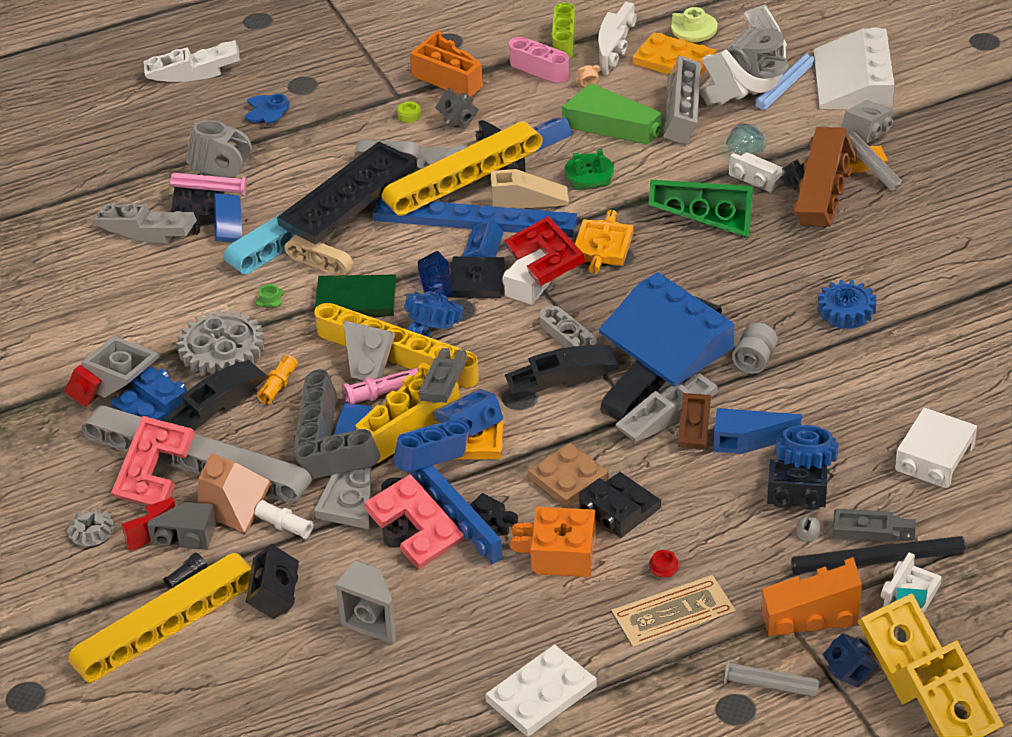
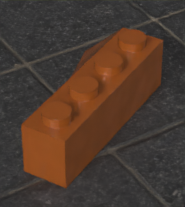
(824, 176)

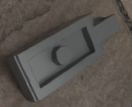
(872, 525)

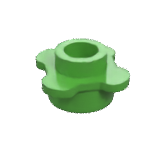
(269, 296)

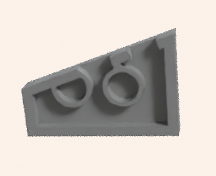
(345, 498)

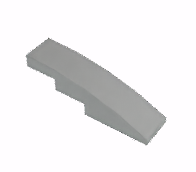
(662, 409)

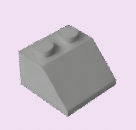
(118, 364)
(366, 602)

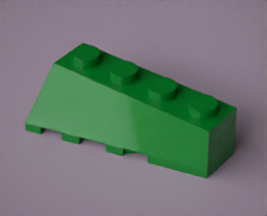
(713, 204)

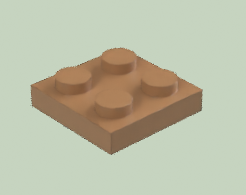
(566, 474)

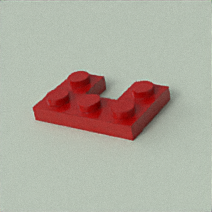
(560, 251)

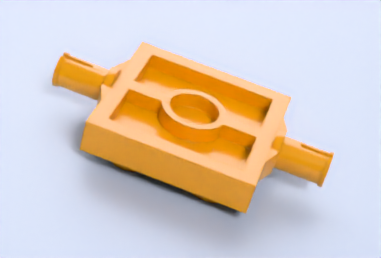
(604, 241)

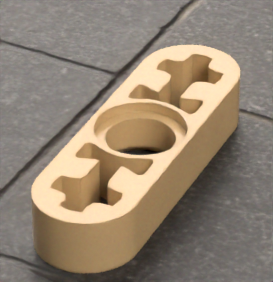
(333, 262)

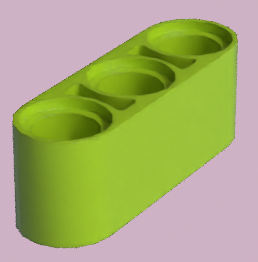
(564, 28)

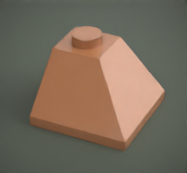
(231, 491)

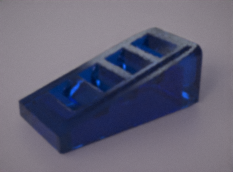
(435, 274)

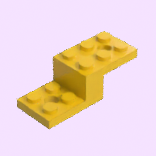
(928, 671)

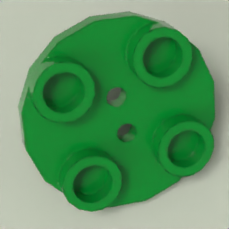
(589, 170)

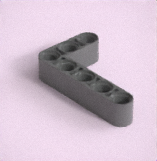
(314, 445)

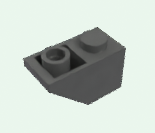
(184, 526)

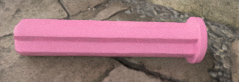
(209, 183)

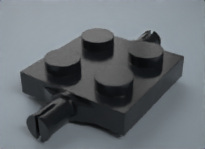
(195, 201)

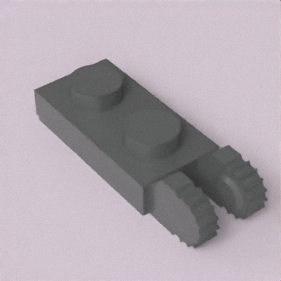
(442, 376)

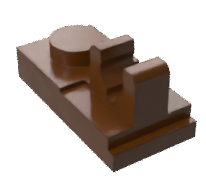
(694, 421)

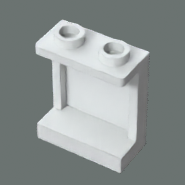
(935, 447)

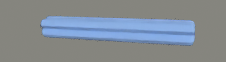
(787, 79)

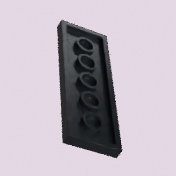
(346, 192)

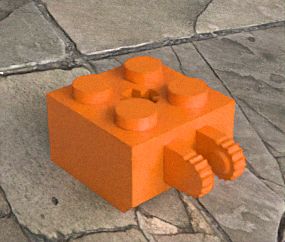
(558, 541)

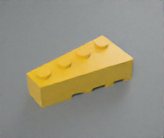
(402, 413)

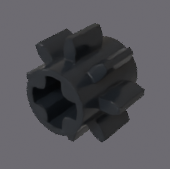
(793, 173)

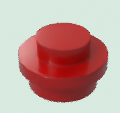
(664, 563)

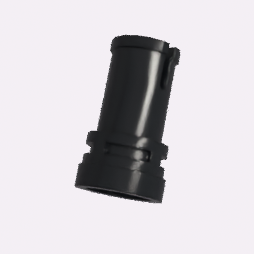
(189, 568)

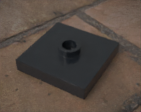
(477, 277)

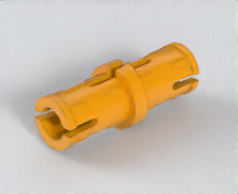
(277, 379)

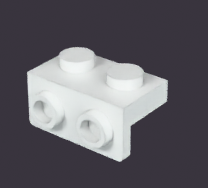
(911, 577)

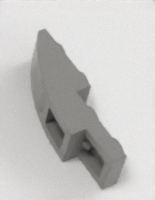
(140, 224)

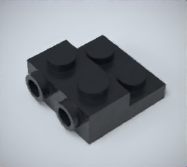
(796, 485)
(619, 503)

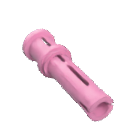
(372, 388)

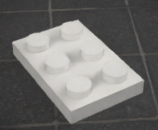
(541, 690)

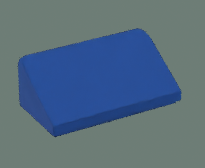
(553, 131)
(484, 240)

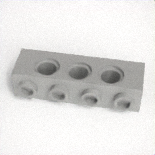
(682, 100)

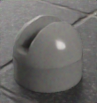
(814, 530)

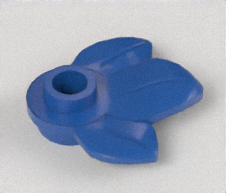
(267, 108)

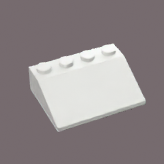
(854, 70)

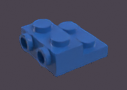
(151, 395)

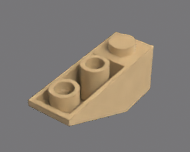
(524, 190)

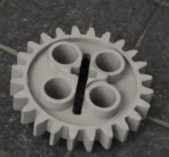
(220, 341)

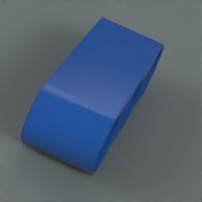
(431, 445)

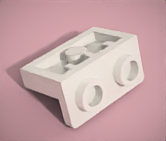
(755, 171)

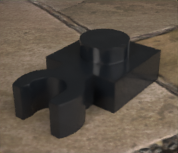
(494, 513)

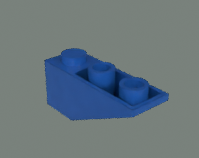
(749, 430)

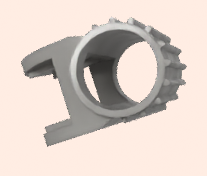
(754, 55)
(211, 152)

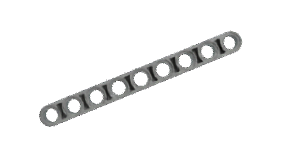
(118, 429)

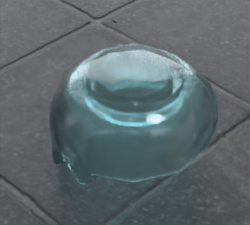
(745, 138)

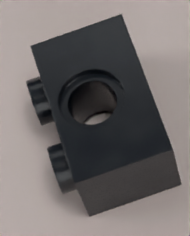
(272, 581)

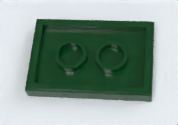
(360, 293)

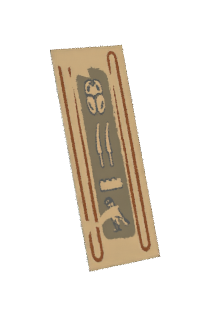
(673, 610)

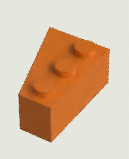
(445, 65)
(813, 603)

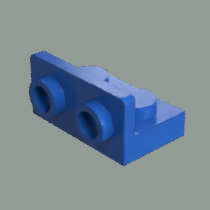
(476, 409)

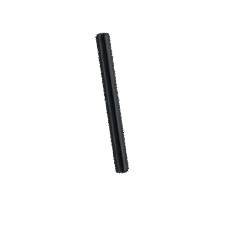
(879, 554)

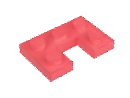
(135, 477)
(436, 529)

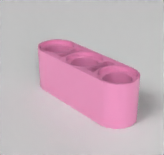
(539, 59)

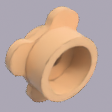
(588, 75)

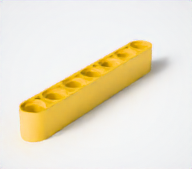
(461, 168)
(407, 349)
(160, 618)

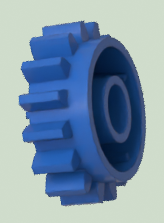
(846, 304)
(433, 310)
(806, 446)

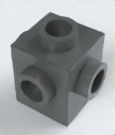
(457, 108)

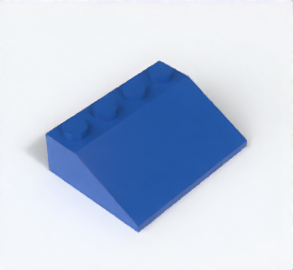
(668, 329)

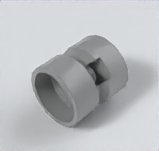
(755, 348)

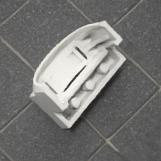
(728, 77)

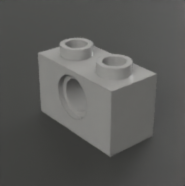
(868, 120)

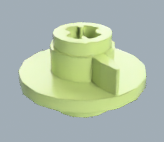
(693, 25)

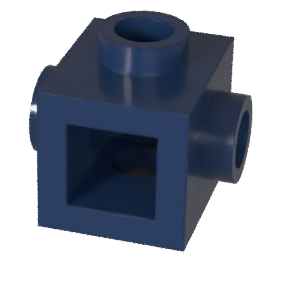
(850, 659)

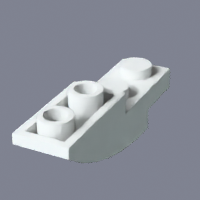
(613, 35)
(184, 66)

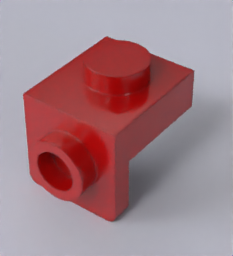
(83, 386)

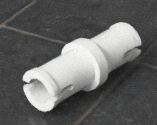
(283, 519)

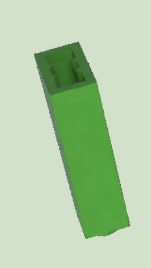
(612, 115)

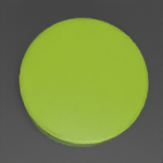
(409, 112)

